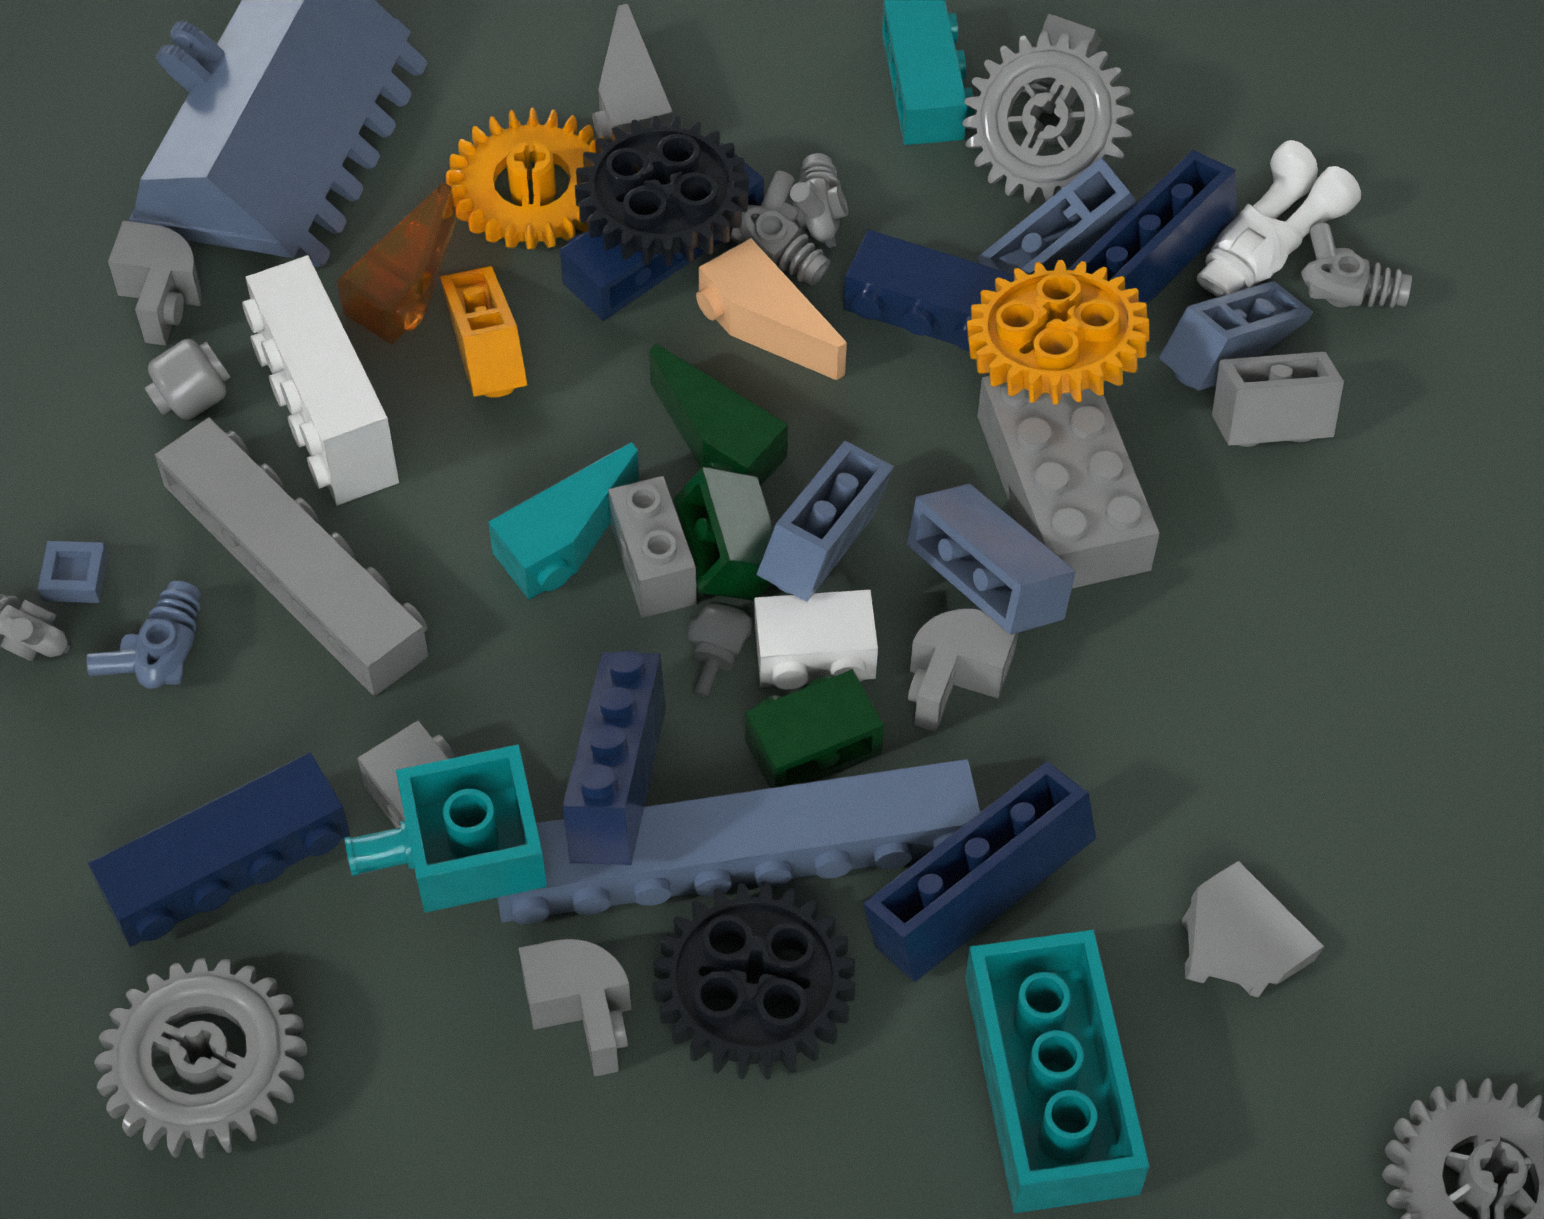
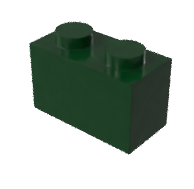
(725, 531)
(814, 731)

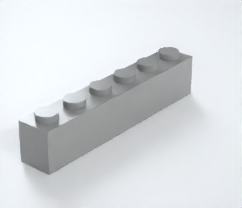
(294, 556)

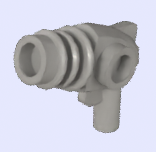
(819, 198)
(777, 234)
(1346, 277)
(29, 629)

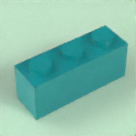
(926, 70)

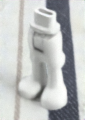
(1257, 242)

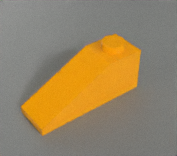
(484, 332)

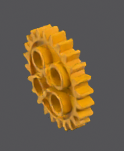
(1058, 331)

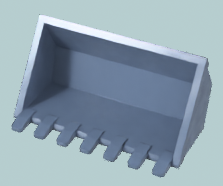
(274, 122)

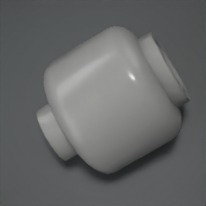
(187, 379)

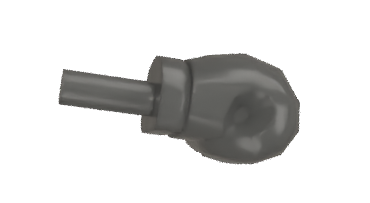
(719, 640)

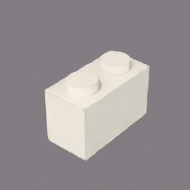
(815, 637)

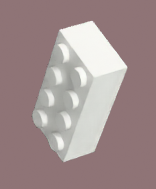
(320, 381)

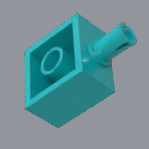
(462, 832)

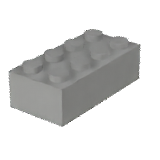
(1070, 480)

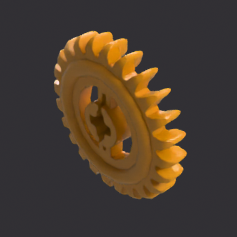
(478, 165)

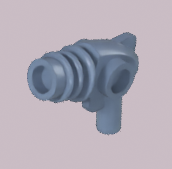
(162, 642)

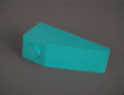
(558, 528)

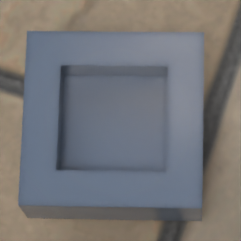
(73, 572)

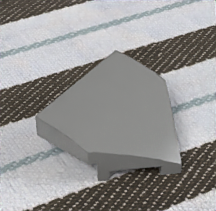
(1244, 933)

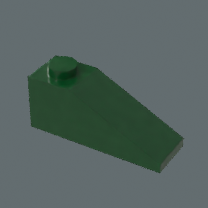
(717, 422)

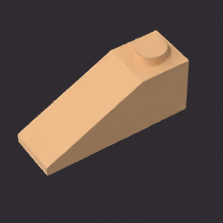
(768, 311)

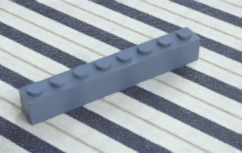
(759, 840)

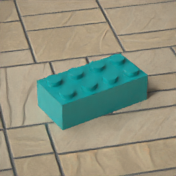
(1055, 1072)

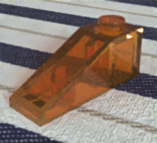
(397, 277)

